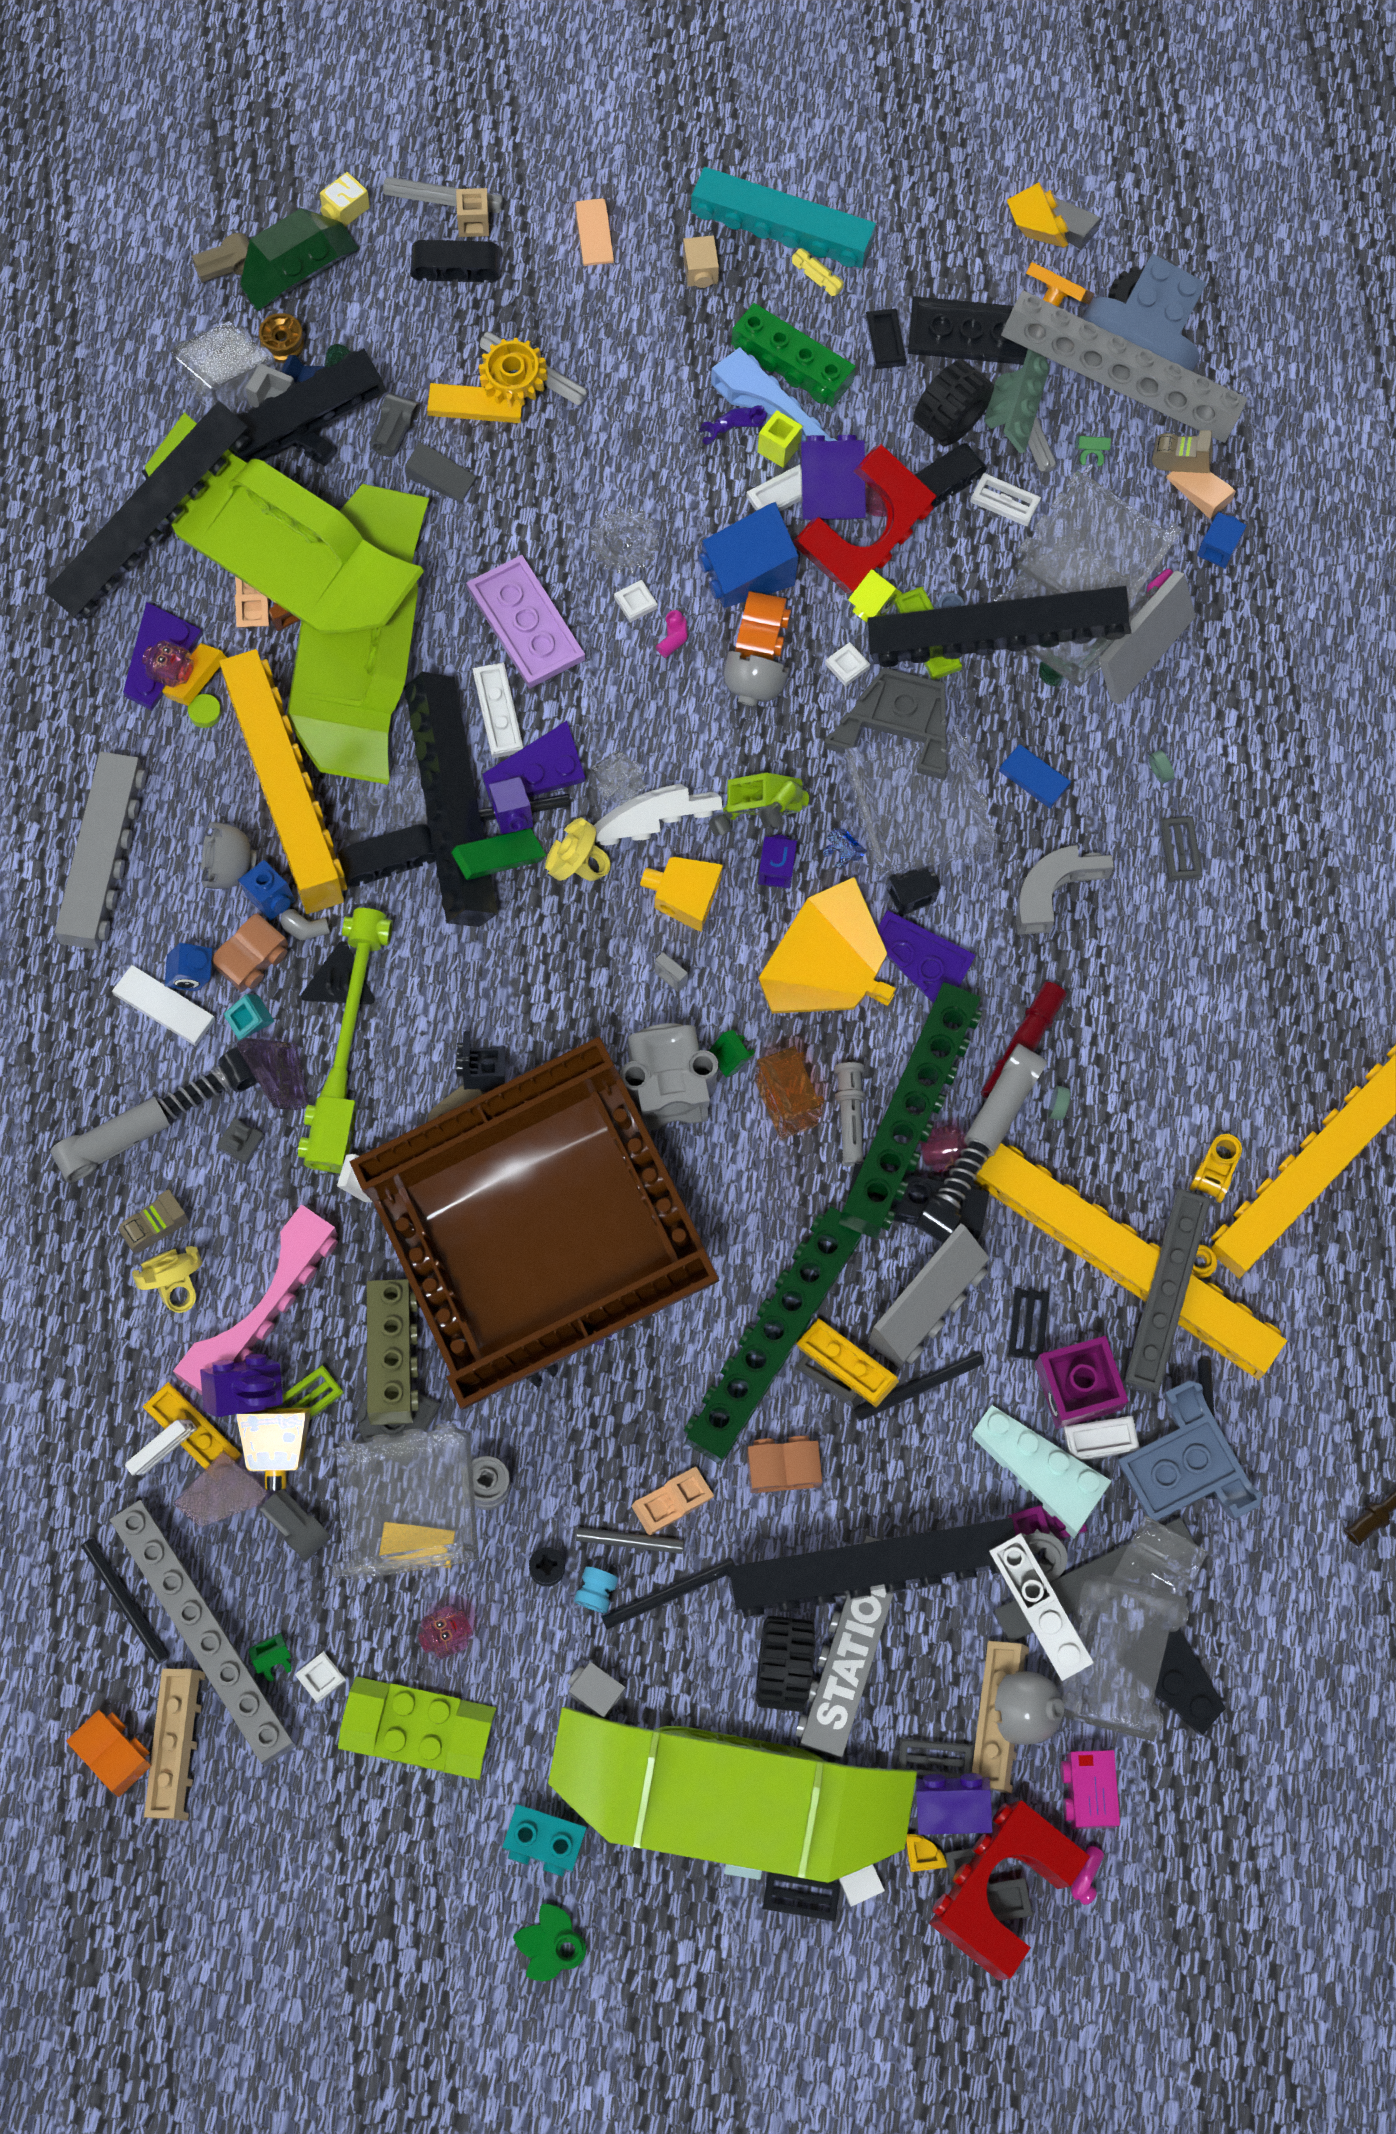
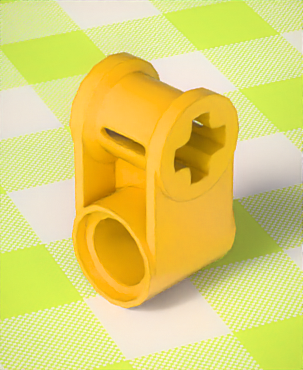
(1215, 1172)

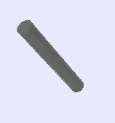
(629, 1540)

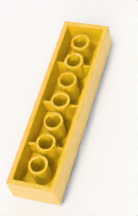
(284, 781)

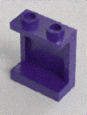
(828, 480)

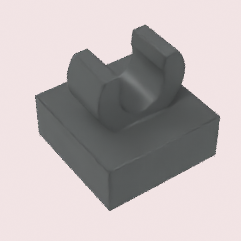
(240, 1141)

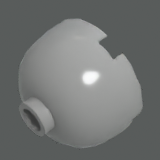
(754, 678)
(226, 856)
(1028, 1708)

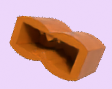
(762, 625)
(109, 1751)

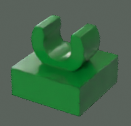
(1092, 445)
(731, 1052)
(270, 1653)

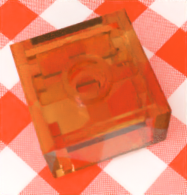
(788, 1092)

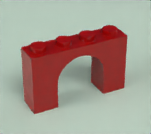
(904, 501)
(965, 1912)

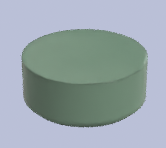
(1161, 766)
(1059, 1103)

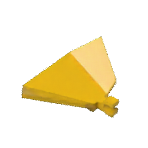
(827, 956)

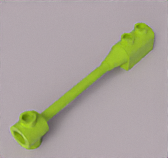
(333, 1115)

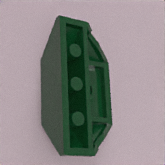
(292, 255)

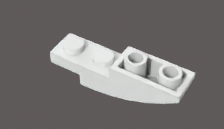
(641, 814)
(1041, 1607)

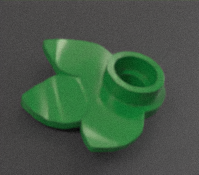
(544, 1942)

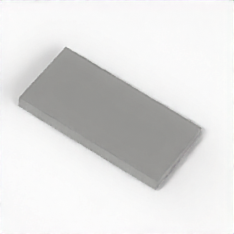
(1152, 634)

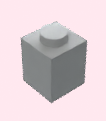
(595, 1689)

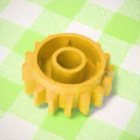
(513, 386)

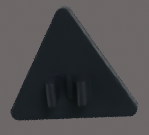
(333, 979)

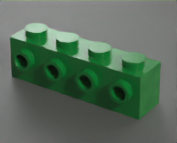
(793, 355)

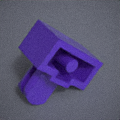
(241, 1386)

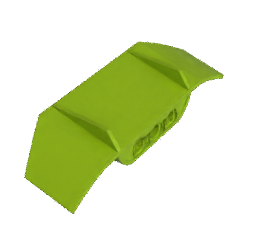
(289, 545)
(354, 679)
(729, 1798)

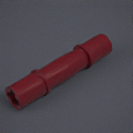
(1030, 1032)

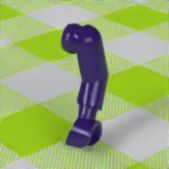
(734, 418)

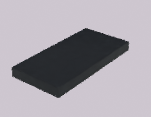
(962, 331)

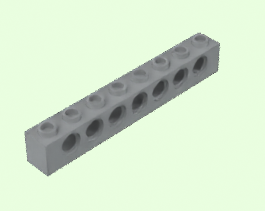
(1123, 366)
(203, 1633)

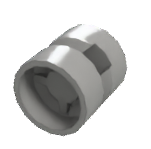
(490, 1482)

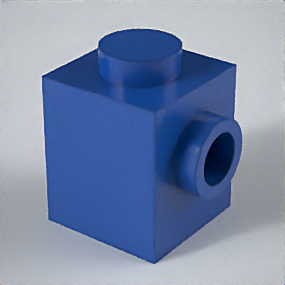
(267, 890)

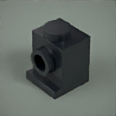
(913, 890)

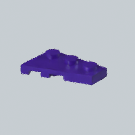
(154, 627)
(542, 765)
(923, 955)

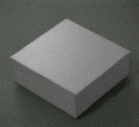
(671, 972)

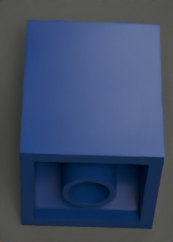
(750, 556)

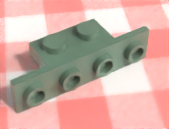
(1017, 399)

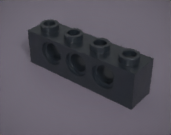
(972, 1208)

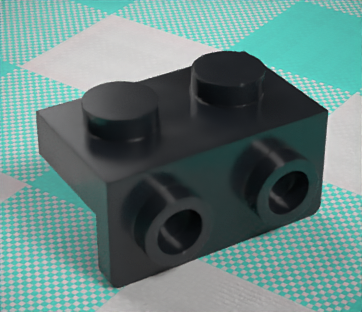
(480, 1066)

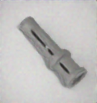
(850, 1098)

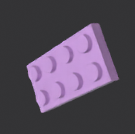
(525, 621)

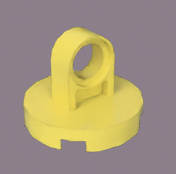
(574, 852)
(168, 1272)

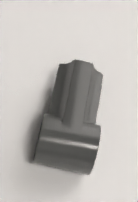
(396, 418)
(301, 1531)

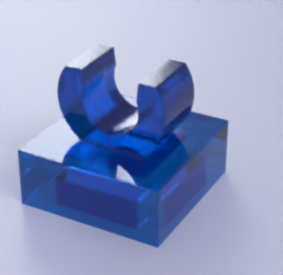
(846, 845)

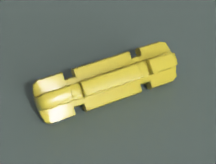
(817, 272)

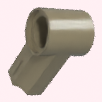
(222, 259)

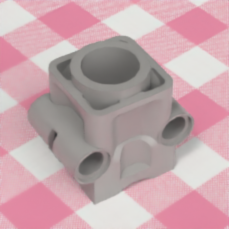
(669, 1075)

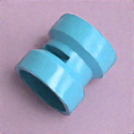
(595, 1591)

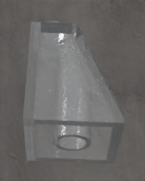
(219, 365)

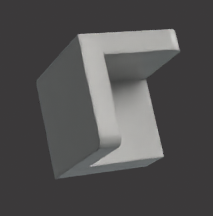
(265, 384)

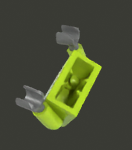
(760, 795)

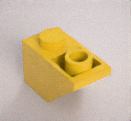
(1036, 215)

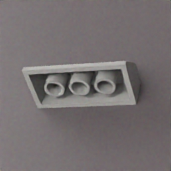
(929, 1298)

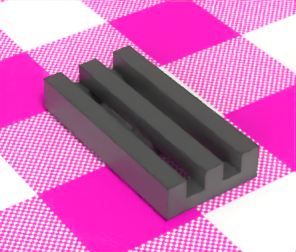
(1183, 874)
(939, 1746)

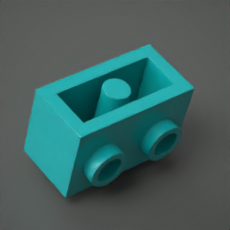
(544, 1840)

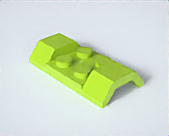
(416, 1727)

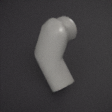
(302, 928)

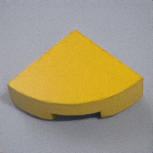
(923, 1854)

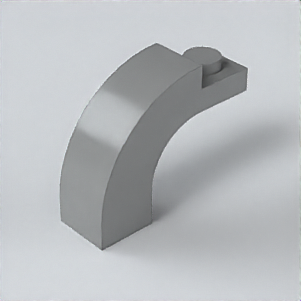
(1058, 868)

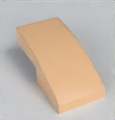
(251, 606)
(672, 1501)

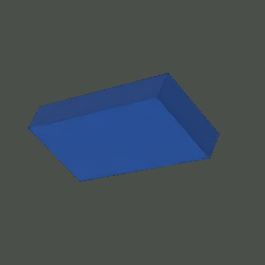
(1034, 776)

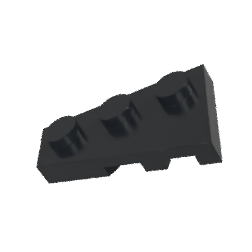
(1186, 1686)

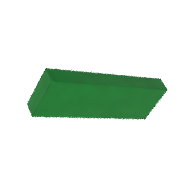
(498, 854)

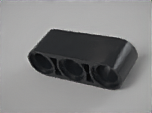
(455, 260)
(952, 473)
(387, 854)

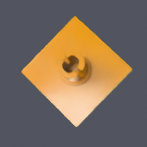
(1058, 286)

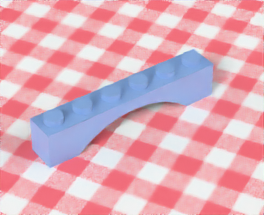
(747, 385)

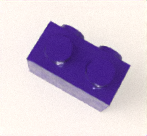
(954, 1804)

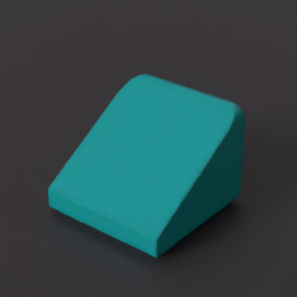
(248, 1016)

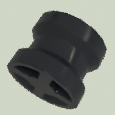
(547, 1573)

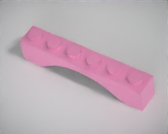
(302, 1245)

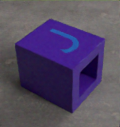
(777, 861)

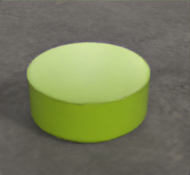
(204, 711)

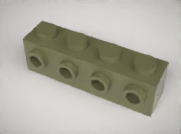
(390, 1352)

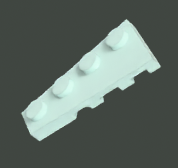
(1055, 1477)

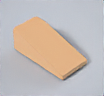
(594, 232)
(1203, 490)

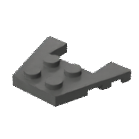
(902, 707)

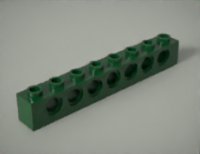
(950, 1006)
(718, 1442)

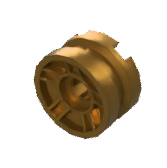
(278, 327)

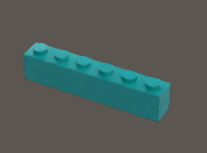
(782, 218)

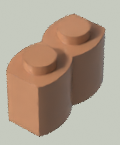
(250, 953)
(784, 1465)

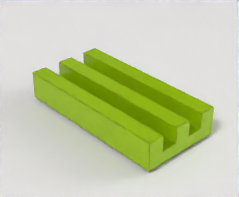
(305, 1383)

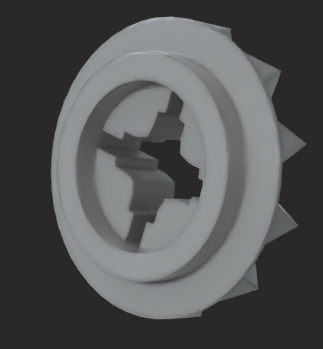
(1053, 1550)

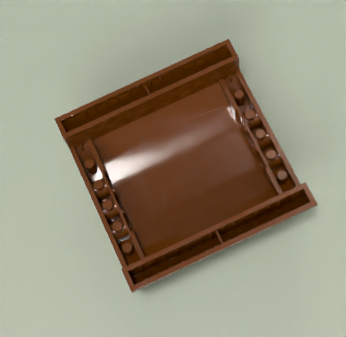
(535, 1221)

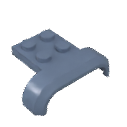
(1154, 312)
(1189, 1463)

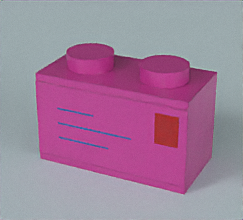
(1091, 1790)

